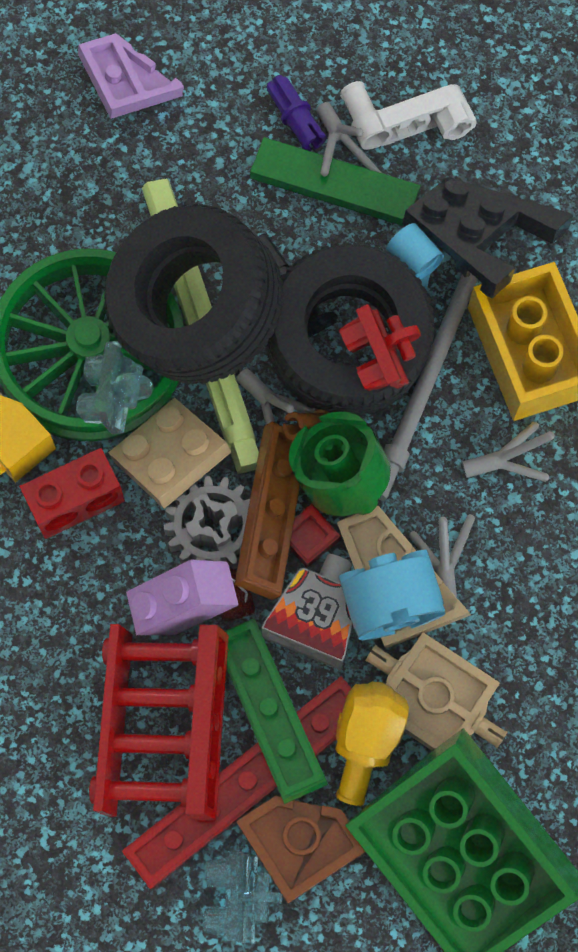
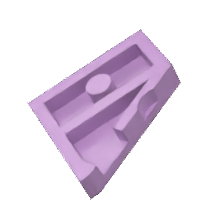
(125, 77)

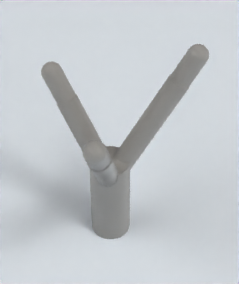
(339, 131)
(267, 397)
(515, 447)
(447, 563)

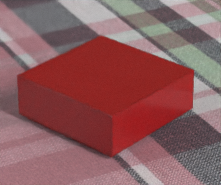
(312, 536)

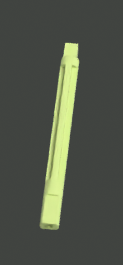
(194, 305)

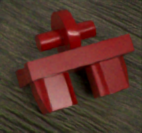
(370, 330)

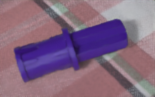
(296, 113)

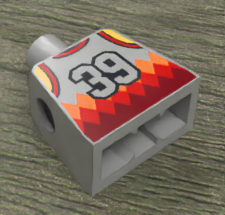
(313, 614)

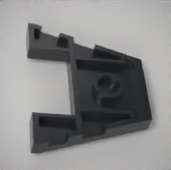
(470, 218)

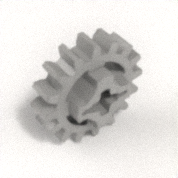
(197, 534)

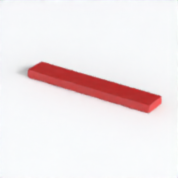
(240, 789)

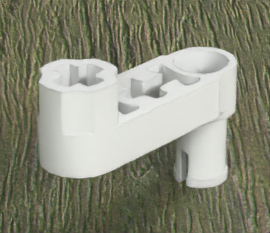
(438, 108)

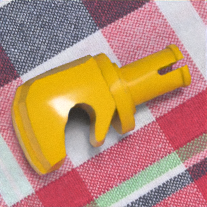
(368, 735)

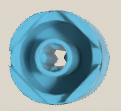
(392, 594)

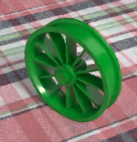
(82, 339)

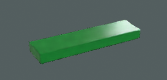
(344, 186)
(272, 713)

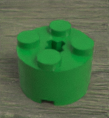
(340, 464)

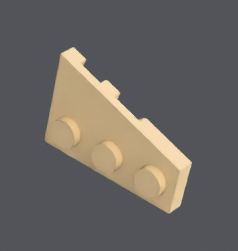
(377, 535)

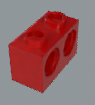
(72, 493)

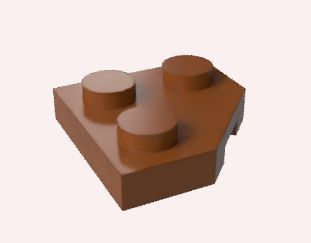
(299, 843)

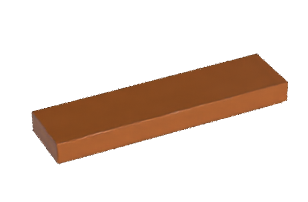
(269, 517)

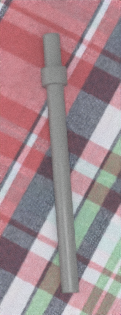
(397, 450)

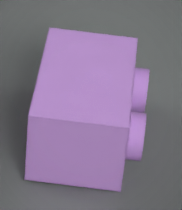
(182, 597)

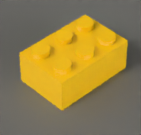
(530, 340)

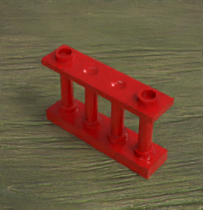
(199, 745)

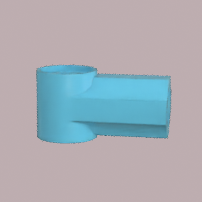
(416, 251)

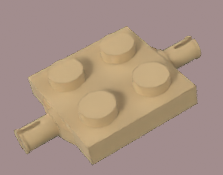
(440, 691)

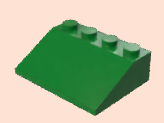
(465, 851)

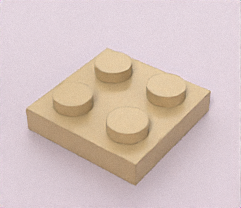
(169, 452)

